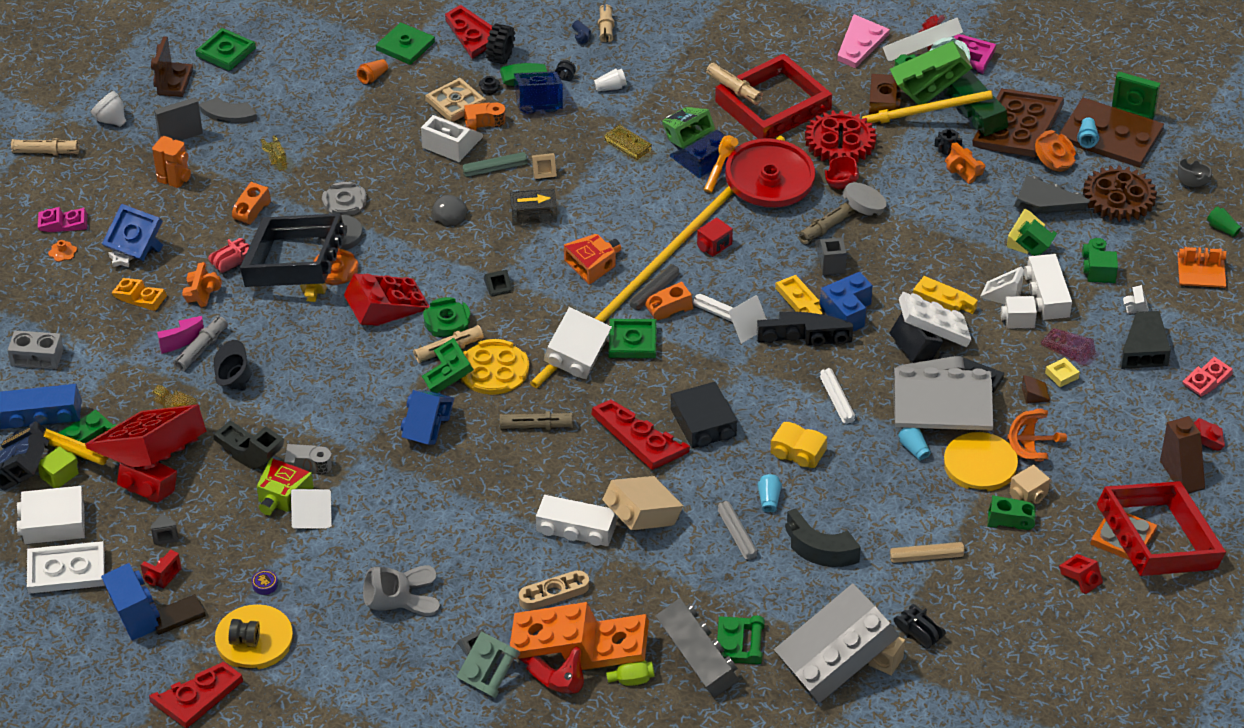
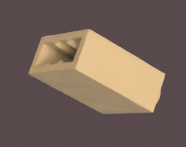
(642, 502)

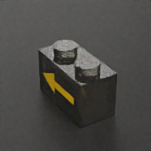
(533, 207)

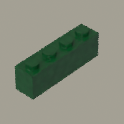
(985, 115)

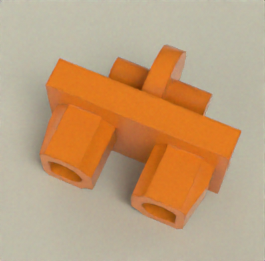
(962, 162)
(201, 285)

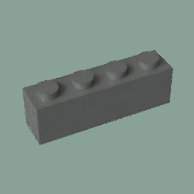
(697, 647)

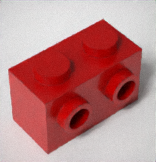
(150, 483)

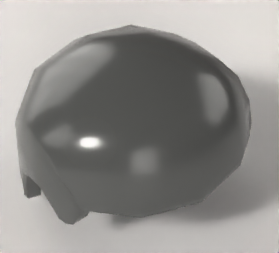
(1193, 174)
(449, 210)

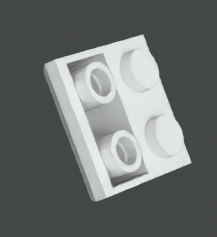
(448, 138)

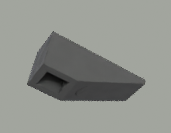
(1048, 198)

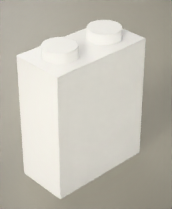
(577, 343)
(51, 515)

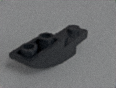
(812, 327)

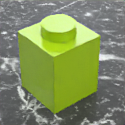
(58, 467)

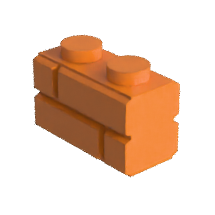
(171, 162)

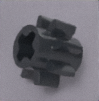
(946, 139)

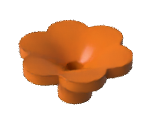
(62, 251)

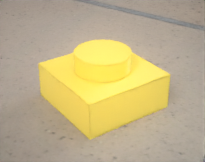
(1062, 372)

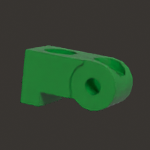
(1011, 513)

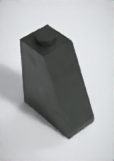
(1146, 342)

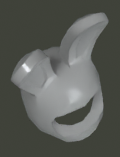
(389, 589)

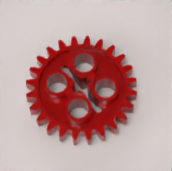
(823, 136)

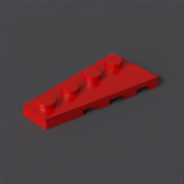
(639, 435)

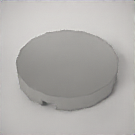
(344, 198)
(864, 198)

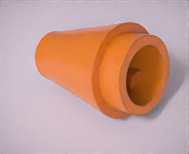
(371, 71)

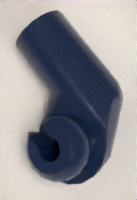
(583, 32)

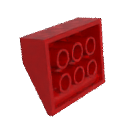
(150, 436)

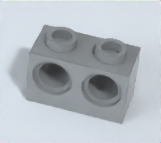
(35, 349)

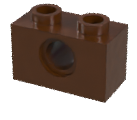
(883, 93)

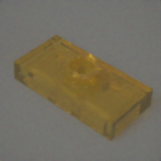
(628, 142)

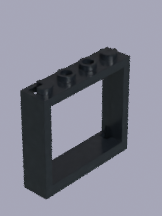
(258, 274)

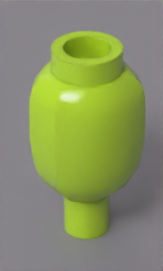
(632, 673)

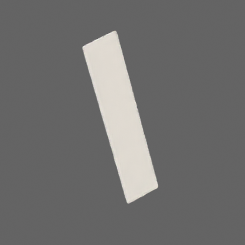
(922, 39)

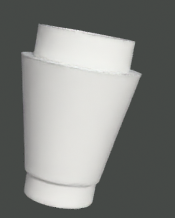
(610, 81)

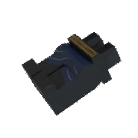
(21, 455)

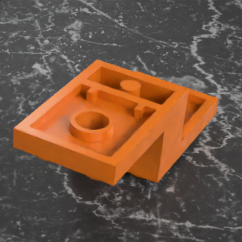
(576, 626)

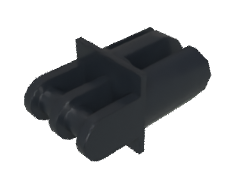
(919, 625)

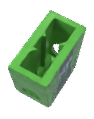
(688, 125)

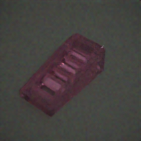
(1081, 353)

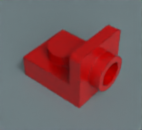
(1083, 570)
(164, 571)

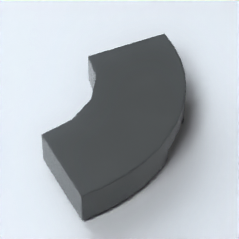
(221, 110)

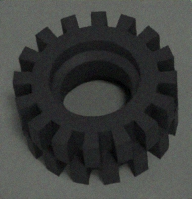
(500, 43)

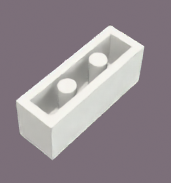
(1048, 287)
(575, 520)

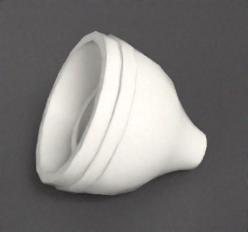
(110, 110)

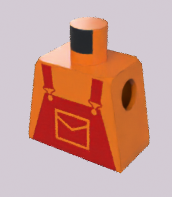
(591, 256)

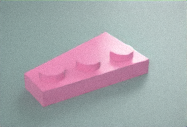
(861, 40)

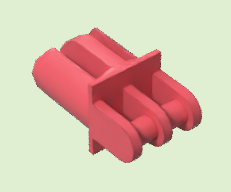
(229, 256)

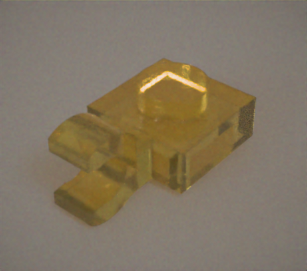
(275, 152)
(172, 400)

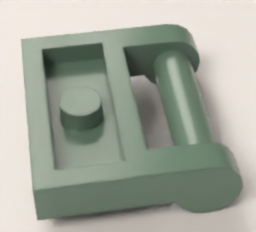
(482, 660)

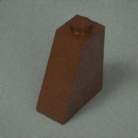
(1183, 454)

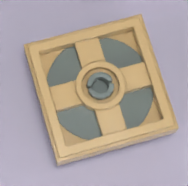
(452, 97)

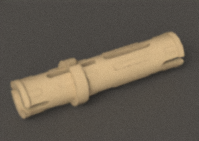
(740, 87)
(45, 146)
(426, 353)

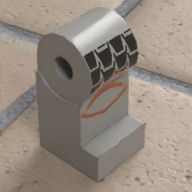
(309, 457)

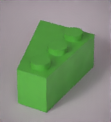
(931, 72)

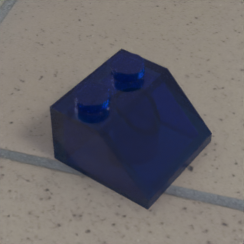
(538, 91)
(701, 154)

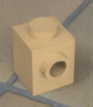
(1030, 485)

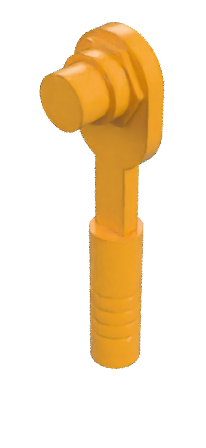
(725, 148)

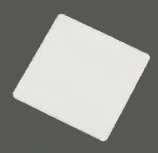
(745, 318)
(311, 508)

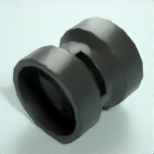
(244, 632)

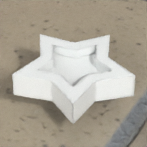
(119, 259)

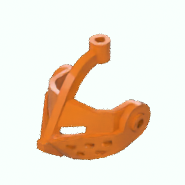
(1028, 436)

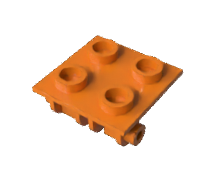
(1201, 268)

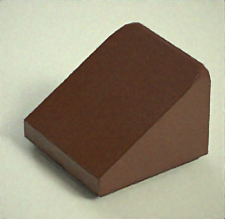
(1034, 390)

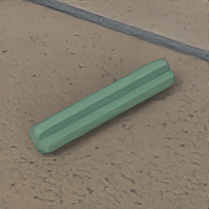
(494, 164)

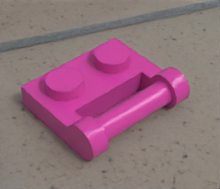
(979, 50)

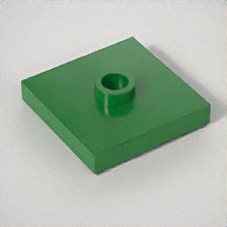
(405, 43)
(225, 49)
(1136, 95)
(632, 338)

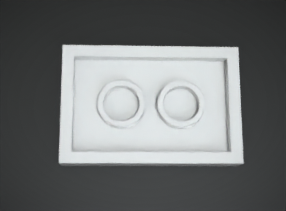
(934, 318)
(65, 567)

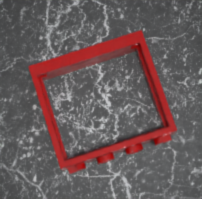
(786, 119)
(1173, 494)

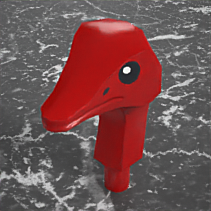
(565, 680)

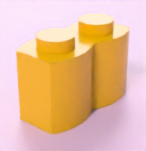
(798, 444)

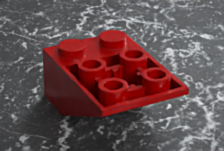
(383, 298)

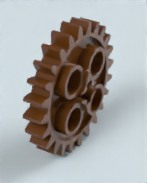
(1120, 193)

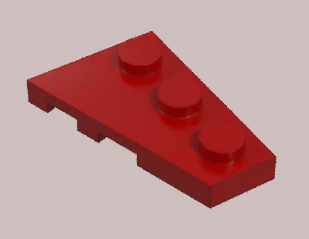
(469, 29)
(195, 697)

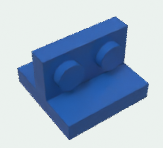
(133, 233)

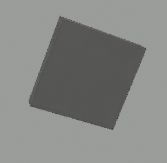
(179, 120)

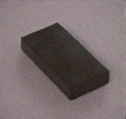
(179, 614)

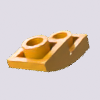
(135, 293)

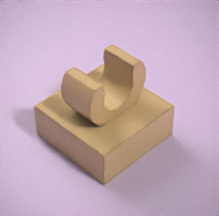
(544, 166)

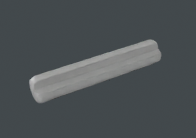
(737, 530)

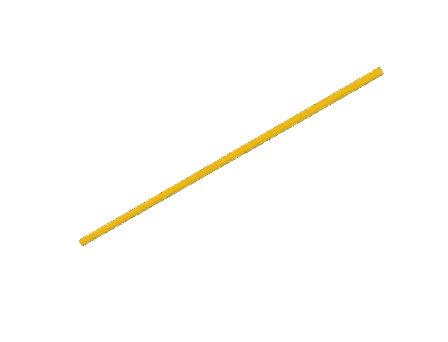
(649, 270)

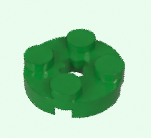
(438, 325)

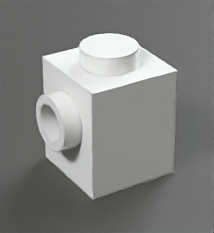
(1019, 312)

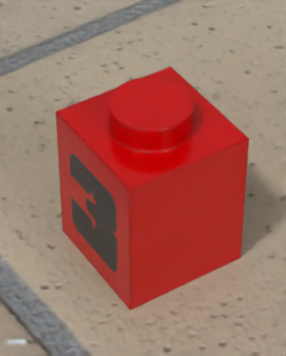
(714, 237)

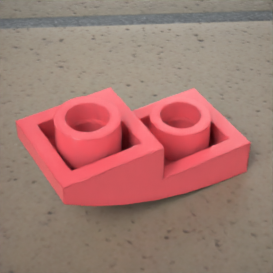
(1209, 377)

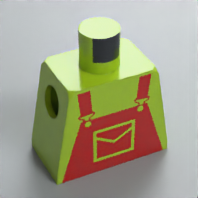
(276, 485)

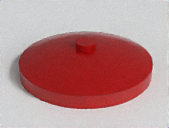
(770, 172)

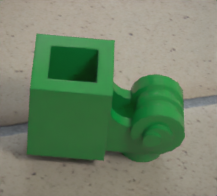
(1100, 264)

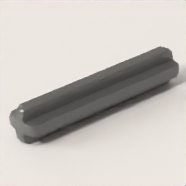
(654, 286)

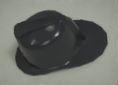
(232, 365)

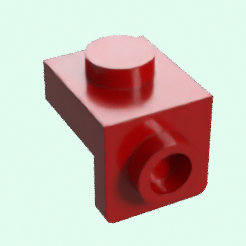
(1210, 434)

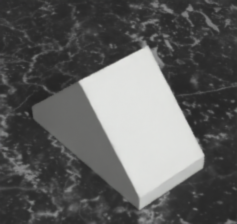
(1004, 286)

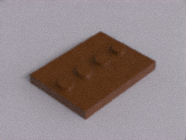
(1027, 118)
(1121, 133)

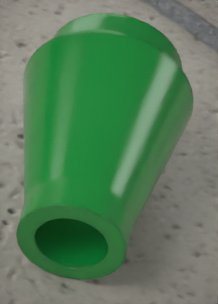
(1223, 221)

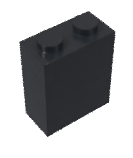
(703, 415)

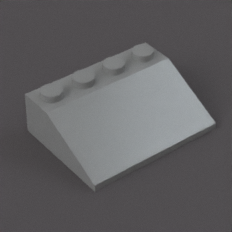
(942, 398)
(836, 642)

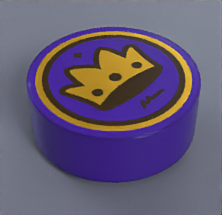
(264, 582)

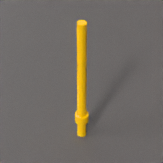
(885, 116)

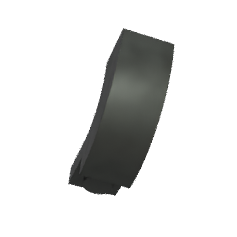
(247, 448)
(821, 548)

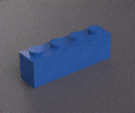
(41, 405)

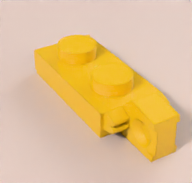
(798, 295)
(945, 295)

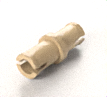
(606, 23)

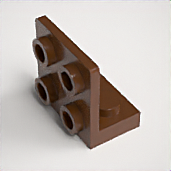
(169, 77)

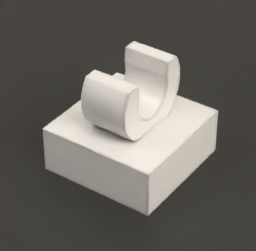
(1136, 303)

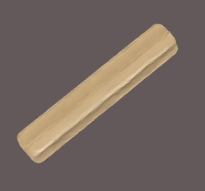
(926, 552)

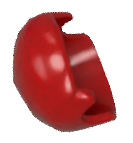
(842, 172)

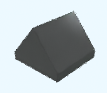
(164, 530)

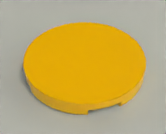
(496, 367)
(980, 461)
(273, 641)

